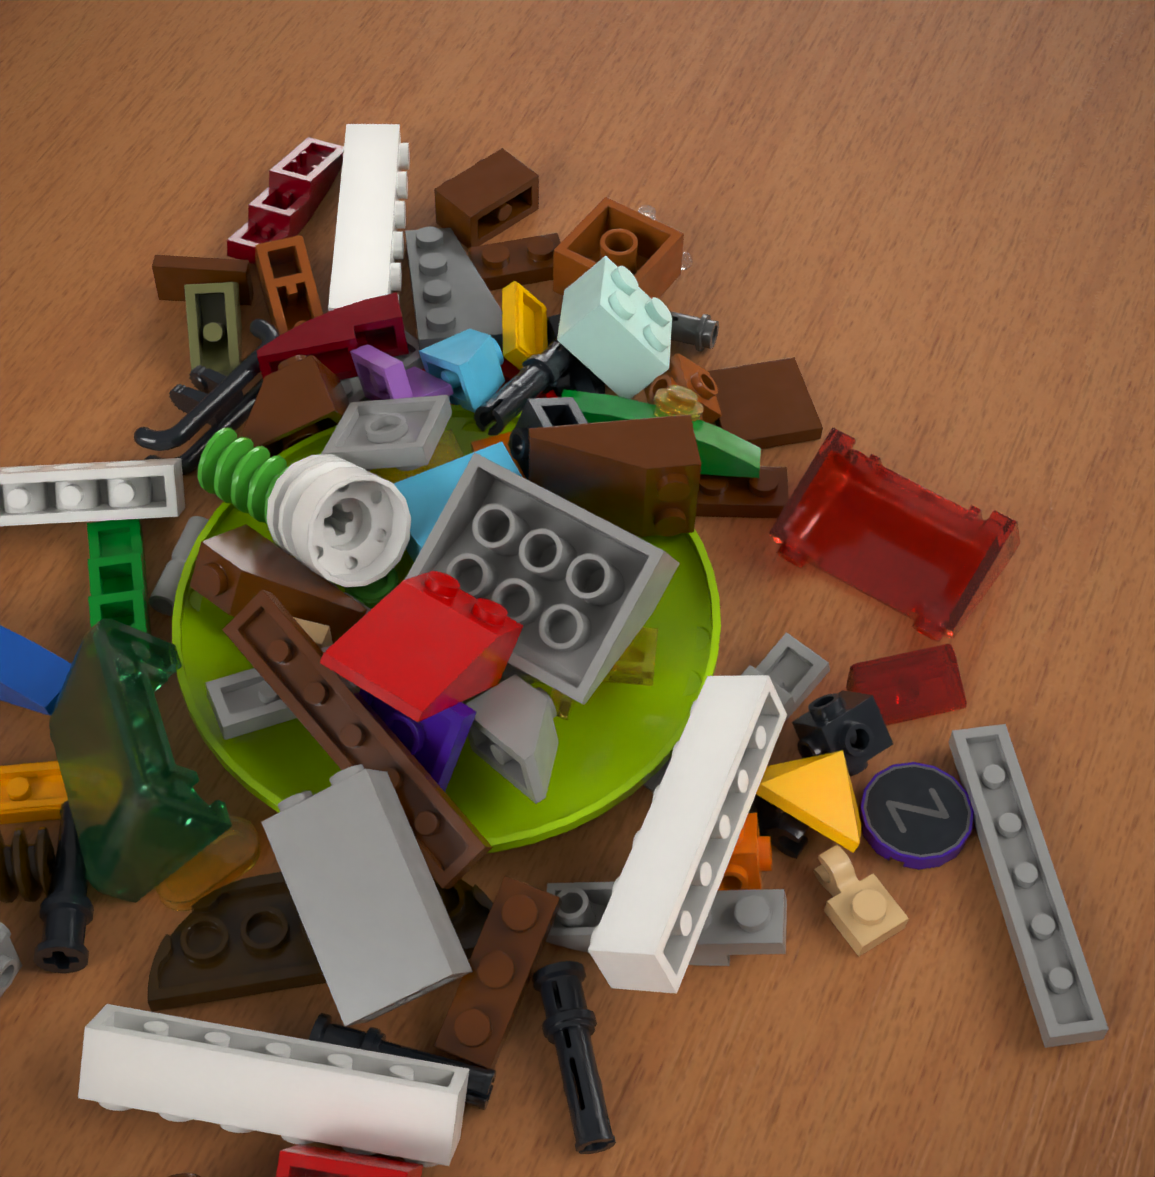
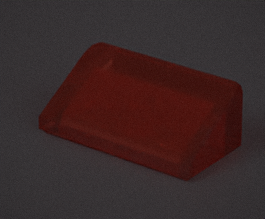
(911, 683)

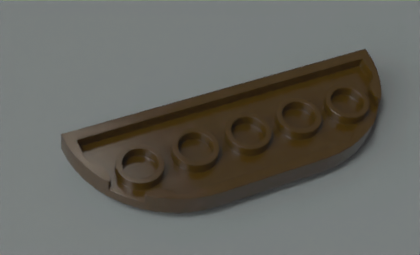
(254, 943)

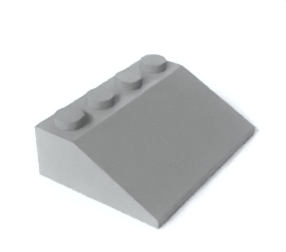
(553, 567)

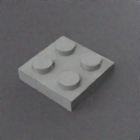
(390, 432)

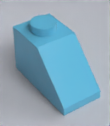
(469, 364)

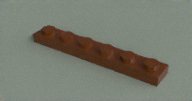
(354, 732)

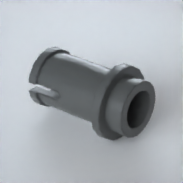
(694, 330)

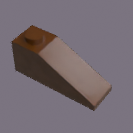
(244, 562)

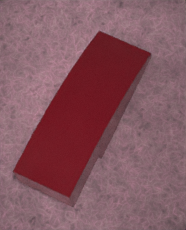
(338, 332)

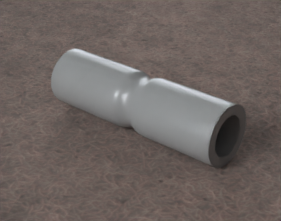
(164, 593)

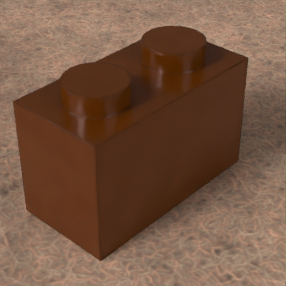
(487, 198)

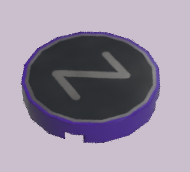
(916, 815)

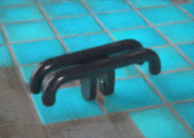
(215, 403)

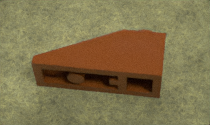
(287, 282)

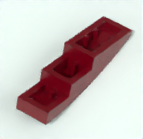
(291, 199)

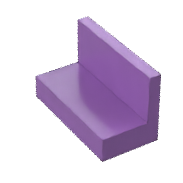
(386, 378)

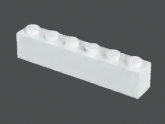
(370, 214)
(688, 835)
(273, 1085)

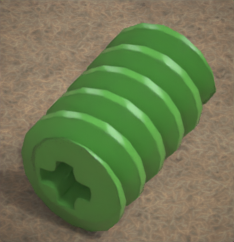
(240, 472)

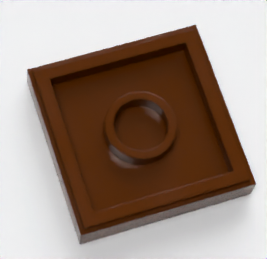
(766, 403)

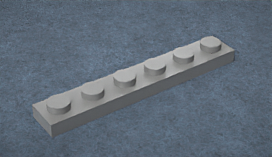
(1027, 888)

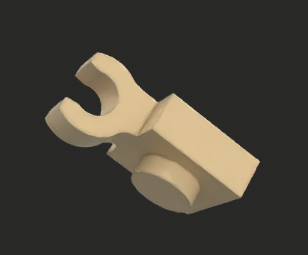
(858, 909)

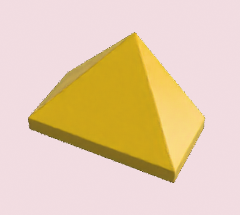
(817, 794)

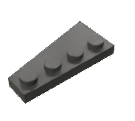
(447, 289)

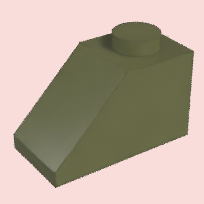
(214, 325)

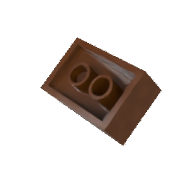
(624, 471)

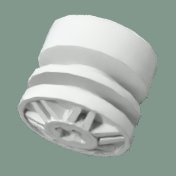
(339, 520)

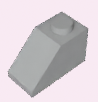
(516, 734)

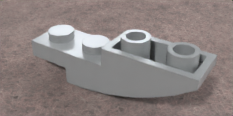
(736, 924)

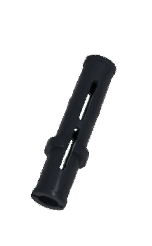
(535, 378)

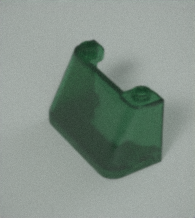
(118, 770)

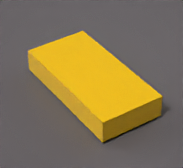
(522, 324)

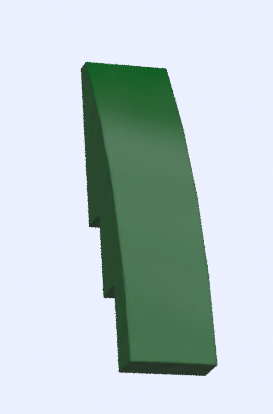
(718, 449)
(118, 573)

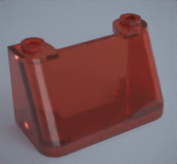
(893, 538)

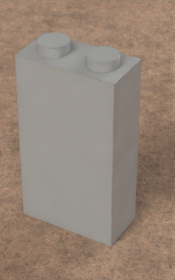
(365, 894)

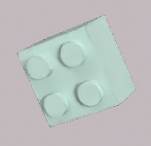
(616, 328)

